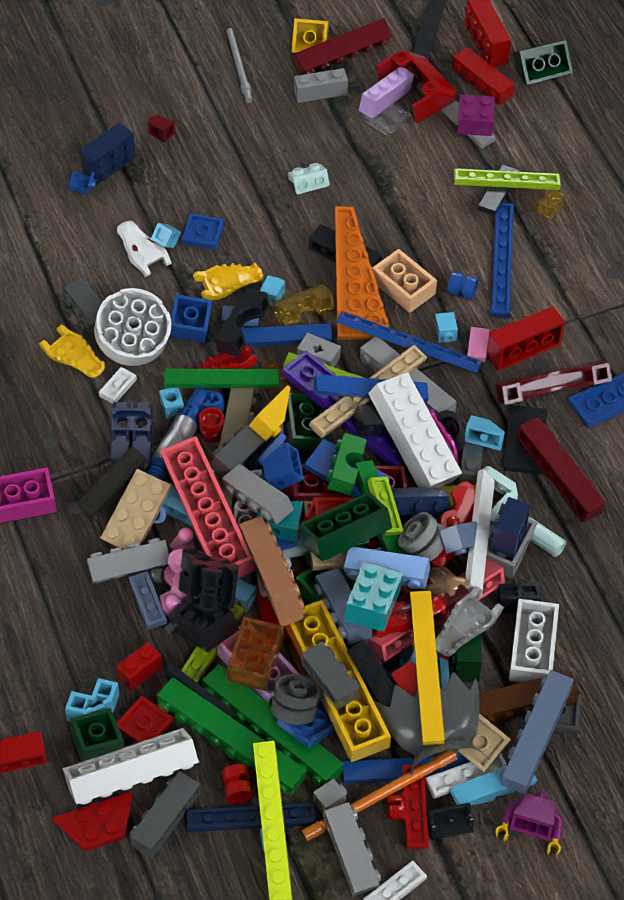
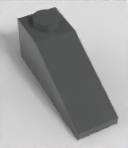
(471, 463)

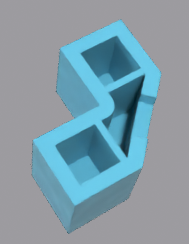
(103, 697)

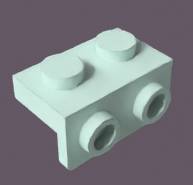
(309, 178)

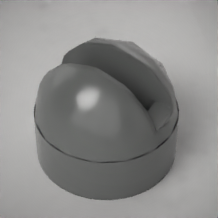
(157, 575)

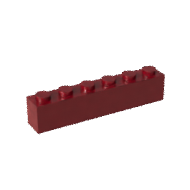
(342, 46)
(561, 469)

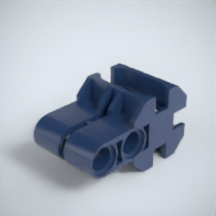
(122, 436)

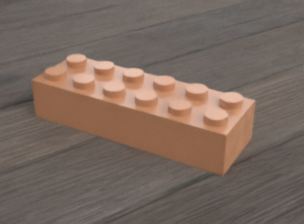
(273, 571)

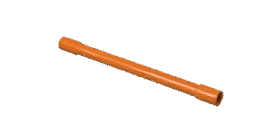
(438, 762)

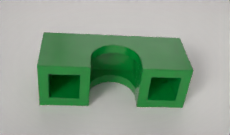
(343, 476)

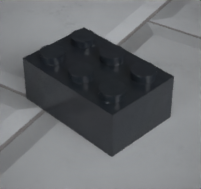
(203, 627)

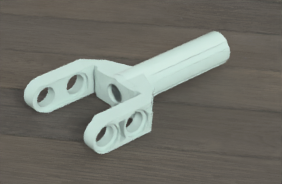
(542, 536)

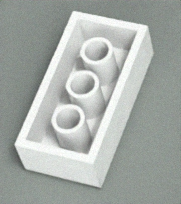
(533, 640)

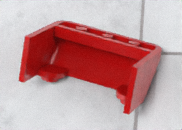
(436, 89)

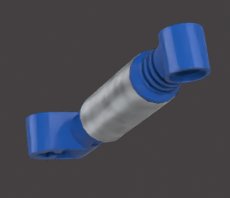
(185, 426)

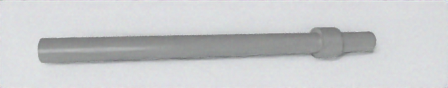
(245, 86)

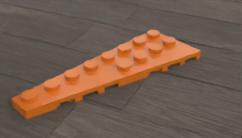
(355, 280)

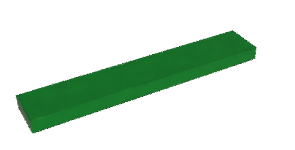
(221, 378)
(366, 471)

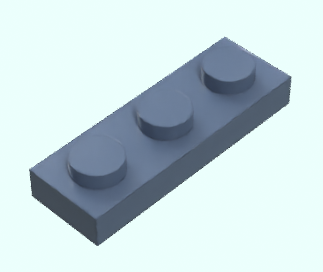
(147, 600)

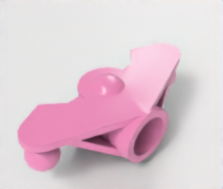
(172, 572)

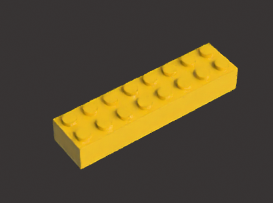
(359, 721)

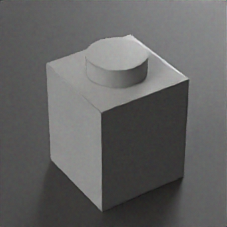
(329, 795)

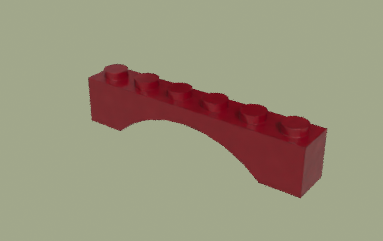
(575, 376)

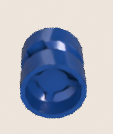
(462, 285)

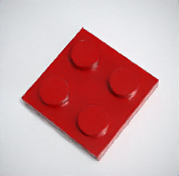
(144, 721)

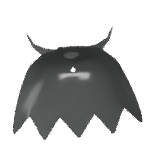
(459, 717)

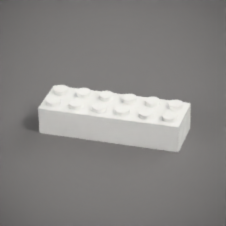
(414, 432)
(130, 766)

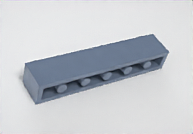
(537, 732)

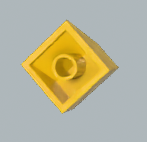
(308, 33)

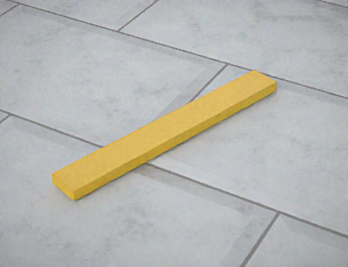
(427, 668)

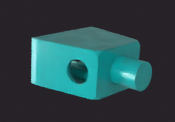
(289, 526)

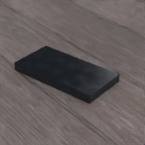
(516, 456)

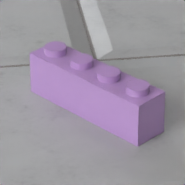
(386, 92)

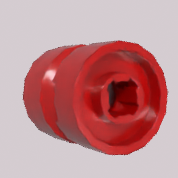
(211, 424)
(237, 784)

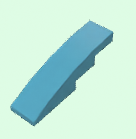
(482, 789)

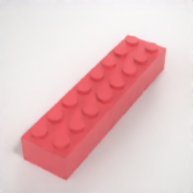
(206, 504)

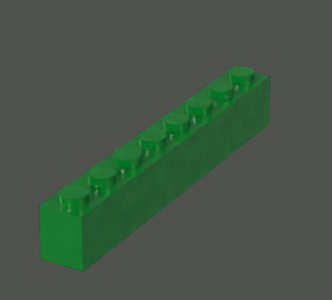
(257, 715)
(224, 732)

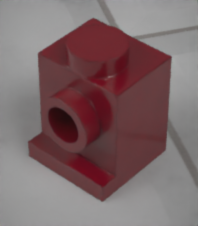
(161, 127)

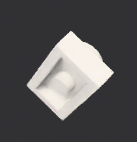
(117, 385)

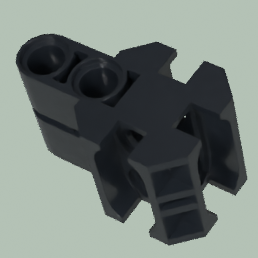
(208, 580)

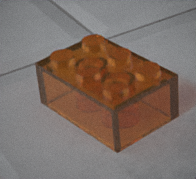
(255, 653)

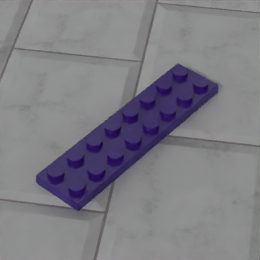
(302, 374)

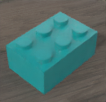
(373, 596)

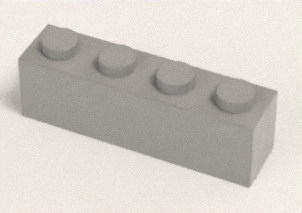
(257, 494)
(128, 561)
(351, 850)

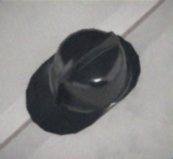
(454, 427)

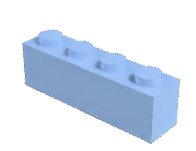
(414, 568)

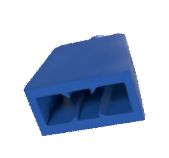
(282, 467)

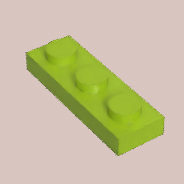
(382, 491)

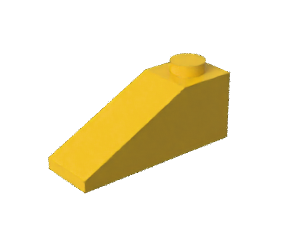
(270, 419)

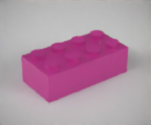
(26, 495)

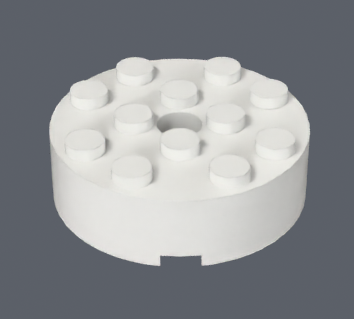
(122, 342)

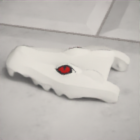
(140, 247)

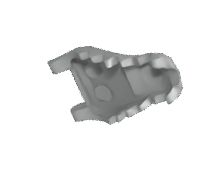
(466, 621)

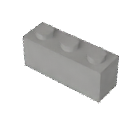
(320, 85)

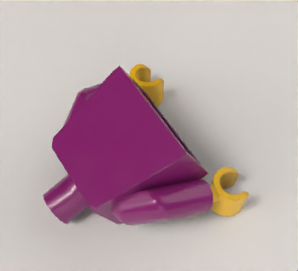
(535, 817)

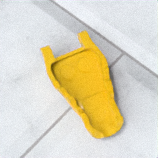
(225, 279)
(74, 352)

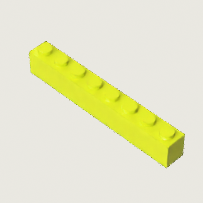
(272, 821)

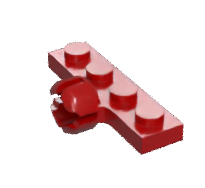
(411, 809)

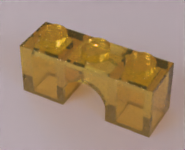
(315, 299)

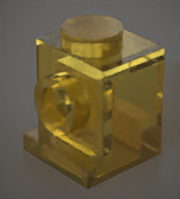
(552, 200)

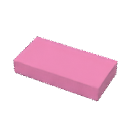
(478, 343)

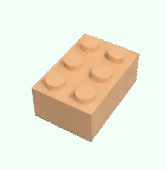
(404, 280)

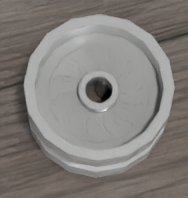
(422, 536)

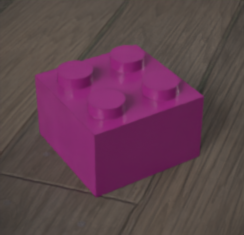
(475, 115)

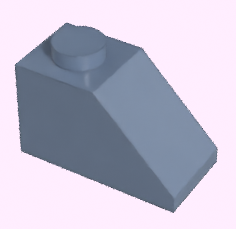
(459, 537)

